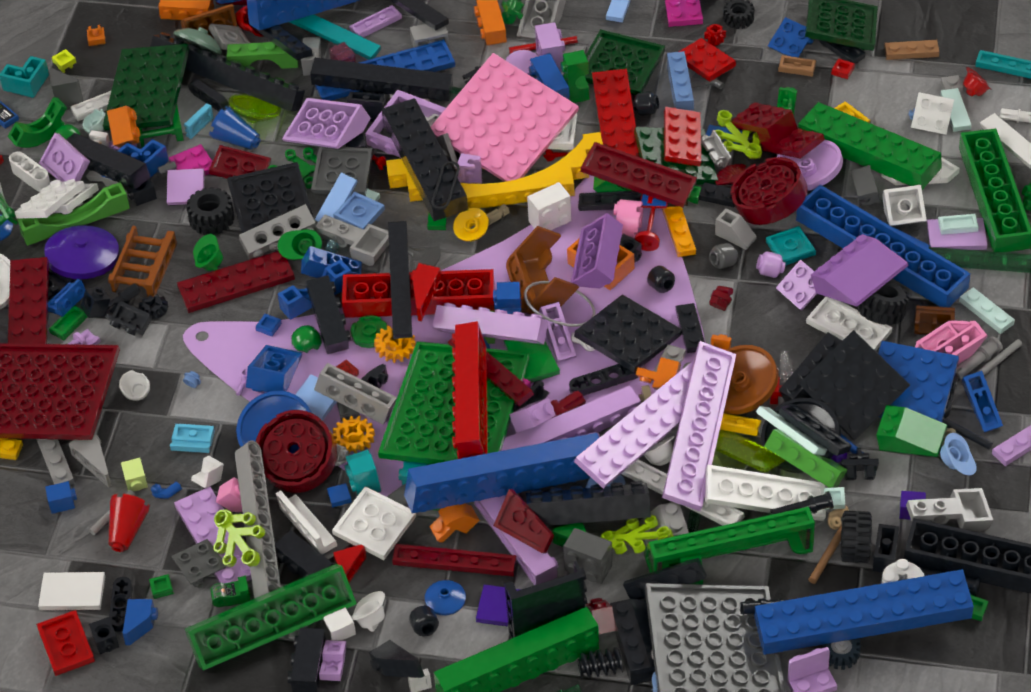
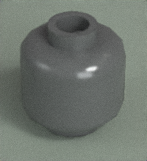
(723, 256)

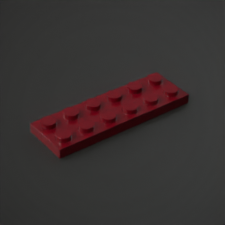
(638, 174)
(235, 281)
(28, 301)

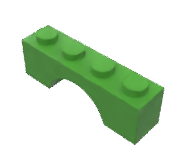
(251, 52)
(816, 466)

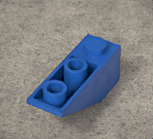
(317, 260)

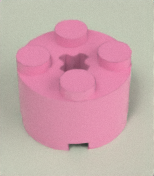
(630, 215)

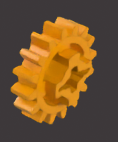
(393, 348)
(353, 434)

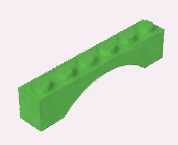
(106, 203)

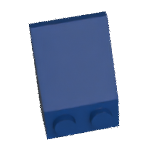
(272, 369)

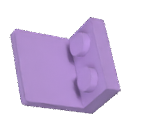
(798, 285)
(811, 672)

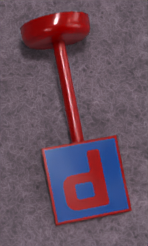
(648, 239)

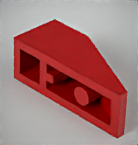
(425, 284)

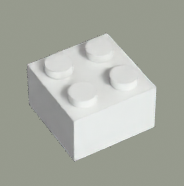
(549, 207)

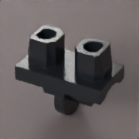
(860, 462)

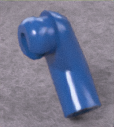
(165, 493)

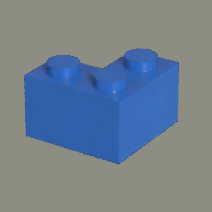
(152, 154)
(507, 297)

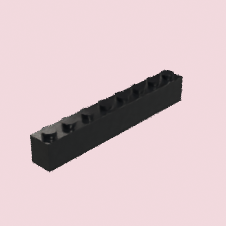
(381, 79)

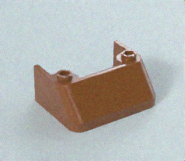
(528, 266)

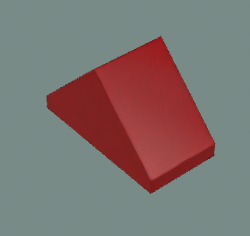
(350, 560)

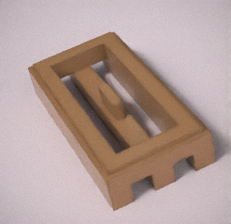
(797, 65)

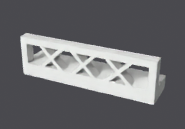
(306, 523)

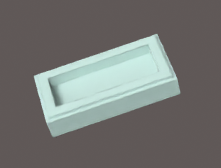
(958, 224)

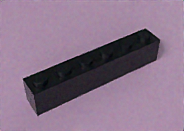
(111, 162)

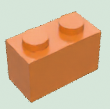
(123, 126)

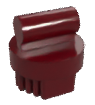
(721, 297)

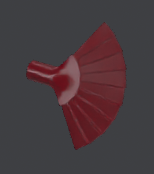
(729, 174)

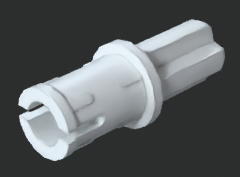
(1015, 115)

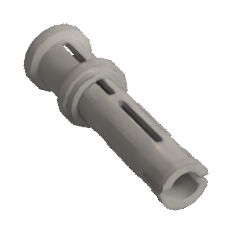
(982, 354)

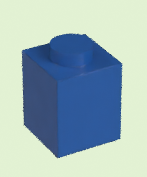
(60, 497)

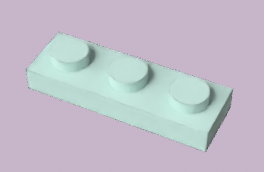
(986, 310)

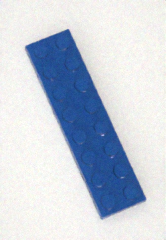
(426, 57)

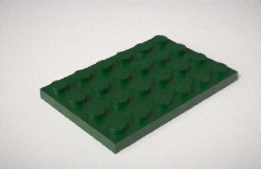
(149, 83)

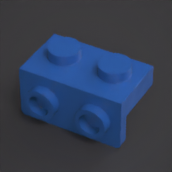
(66, 298)

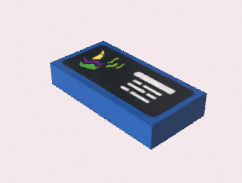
(7, 116)

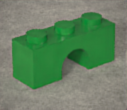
(574, 68)

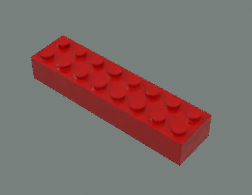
(372, 292)
(470, 391)

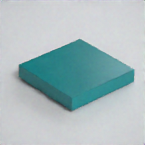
(791, 245)

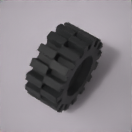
(738, 20)

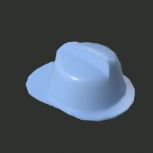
(957, 455)

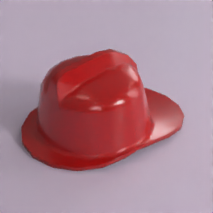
(975, 83)

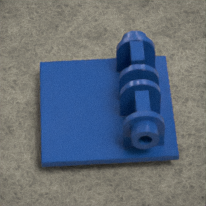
(790, 38)

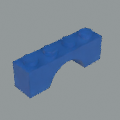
(297, 301)

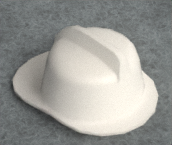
(660, 453)
(370, 610)

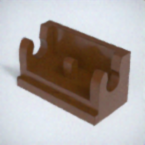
(930, 318)

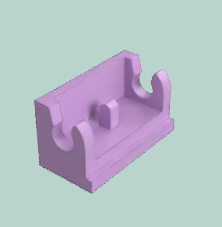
(470, 169)

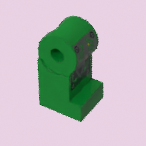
(230, 593)

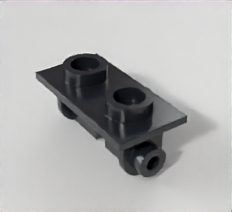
(539, 394)

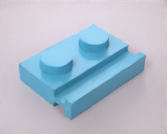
(192, 438)

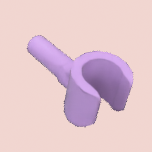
(243, 382)

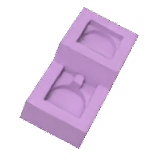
(333, 660)

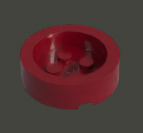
(764, 203)
(308, 465)

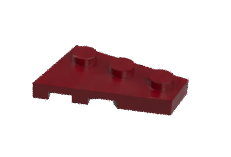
(522, 523)

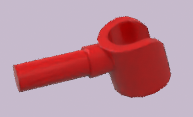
(550, 155)
(381, 161)

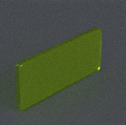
(747, 451)

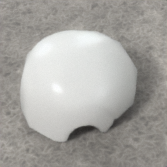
(134, 385)

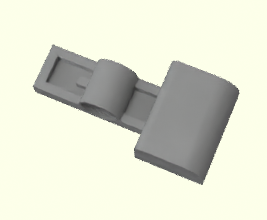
(366, 243)
(965, 505)

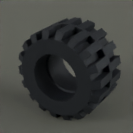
(210, 211)
(886, 305)
(856, 536)

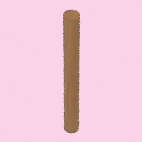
(826, 556)

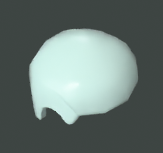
(94, 121)

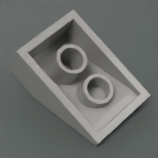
(538, 13)

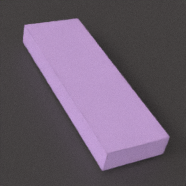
(376, 21)

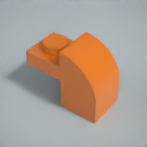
(666, 370)
(454, 518)

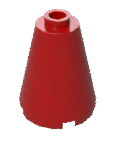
(125, 520)

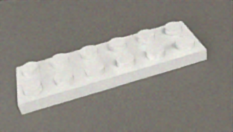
(758, 490)

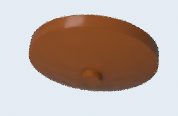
(752, 379)

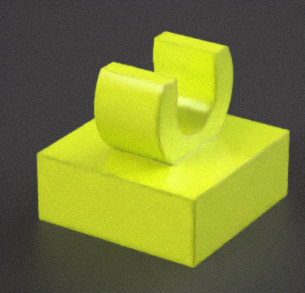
(64, 60)

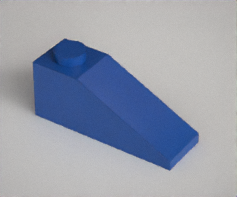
(981, 401)

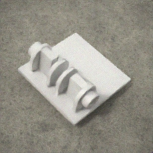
(932, 113)

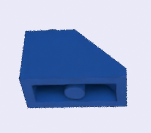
(138, 619)

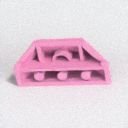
(954, 338)

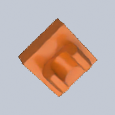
(96, 36)
(721, 341)

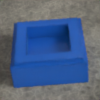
(268, 325)
(339, 495)

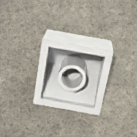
(904, 205)

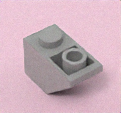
(734, 229)

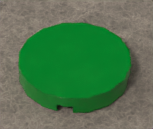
(365, 330)

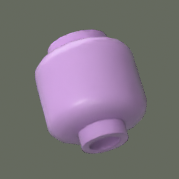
(770, 264)

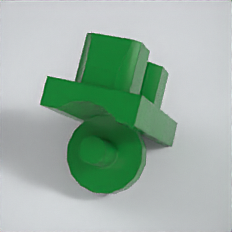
(511, 9)
(787, 98)

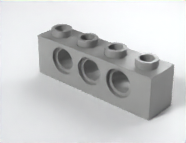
(266, 231)
(355, 393)

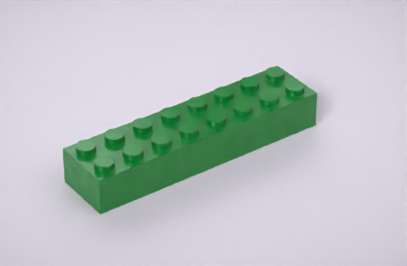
(874, 146)
(995, 190)
(270, 616)
(522, 656)

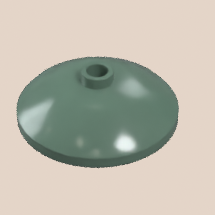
(199, 38)

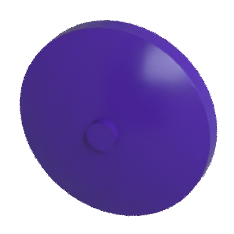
(82, 252)

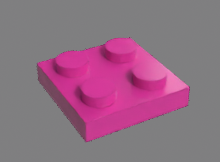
(683, 12)
(192, 159)

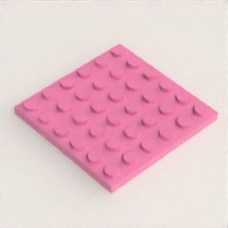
(504, 119)

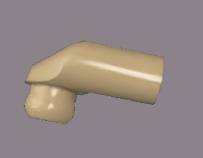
(834, 518)

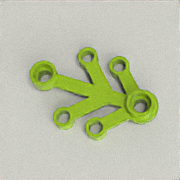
(751, 150)
(224, 521)
(636, 536)

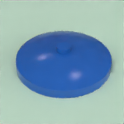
(263, 410)

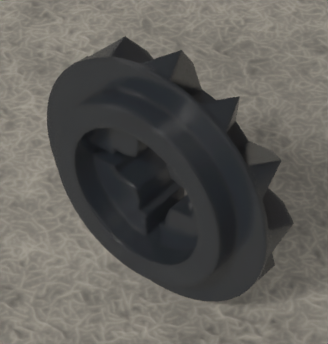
(158, 310)

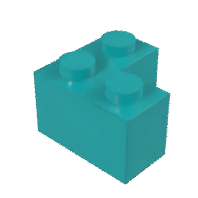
(25, 79)
(362, 472)

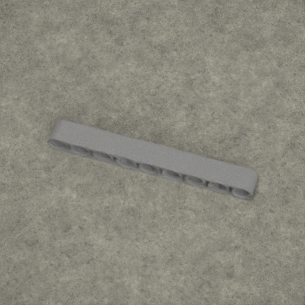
(255, 500)

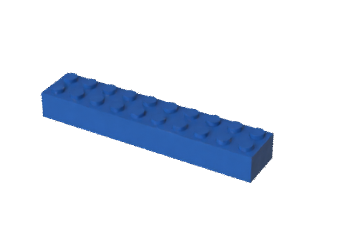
(843, 222)
(496, 473)
(863, 612)

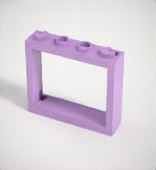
(386, 144)

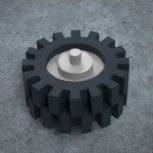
(843, 653)

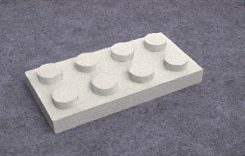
(49, 199)
(842, 319)

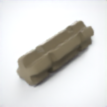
(497, 214)

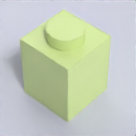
(134, 474)

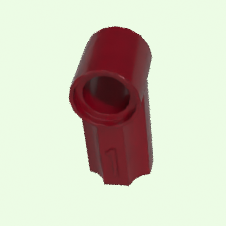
(568, 403)

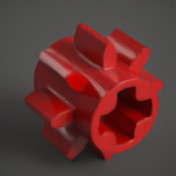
(715, 34)

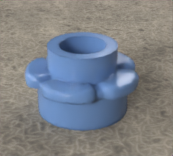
(192, 379)

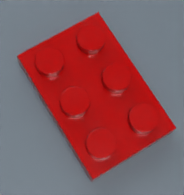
(707, 59)
(65, 642)

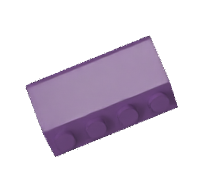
(597, 253)

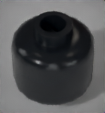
(645, 103)
(661, 279)
(423, 621)

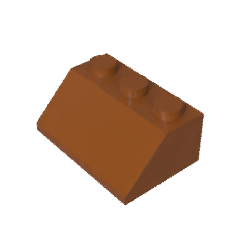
(223, 16)

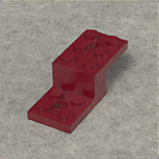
(777, 130)

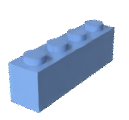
(680, 81)

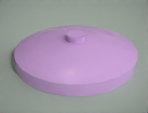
(819, 164)

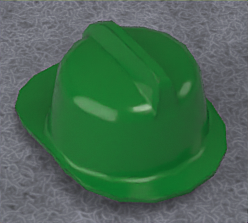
(296, 243)
(207, 253)

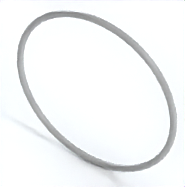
(551, 320)

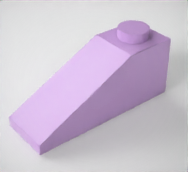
(558, 334)

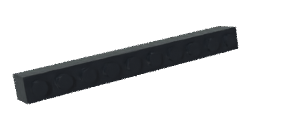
(237, 76)

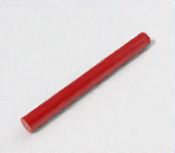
(569, 40)

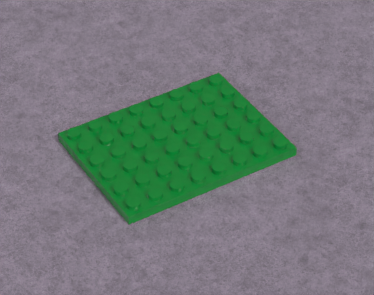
(423, 414)

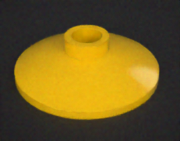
(467, 219)

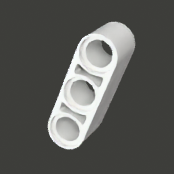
(29, 171)

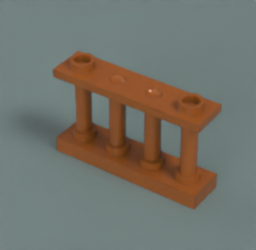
(156, 270)

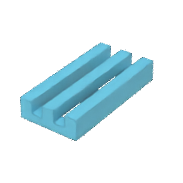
(198, 121)

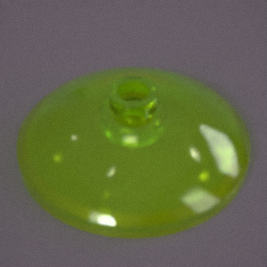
(253, 109)

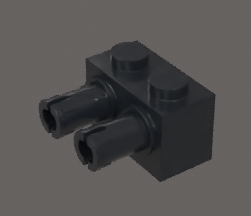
(371, 102)

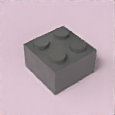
(590, 553)

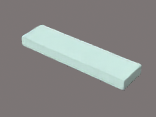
(791, 430)

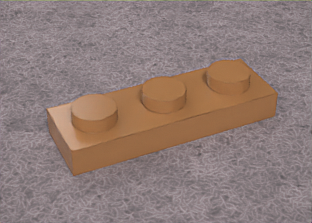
(911, 49)

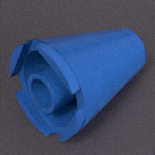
(234, 130)

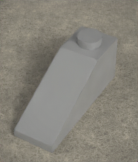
(315, 44)
(91, 456)

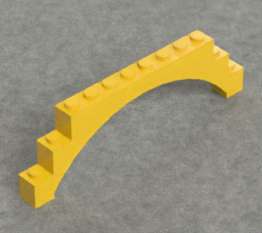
(511, 191)

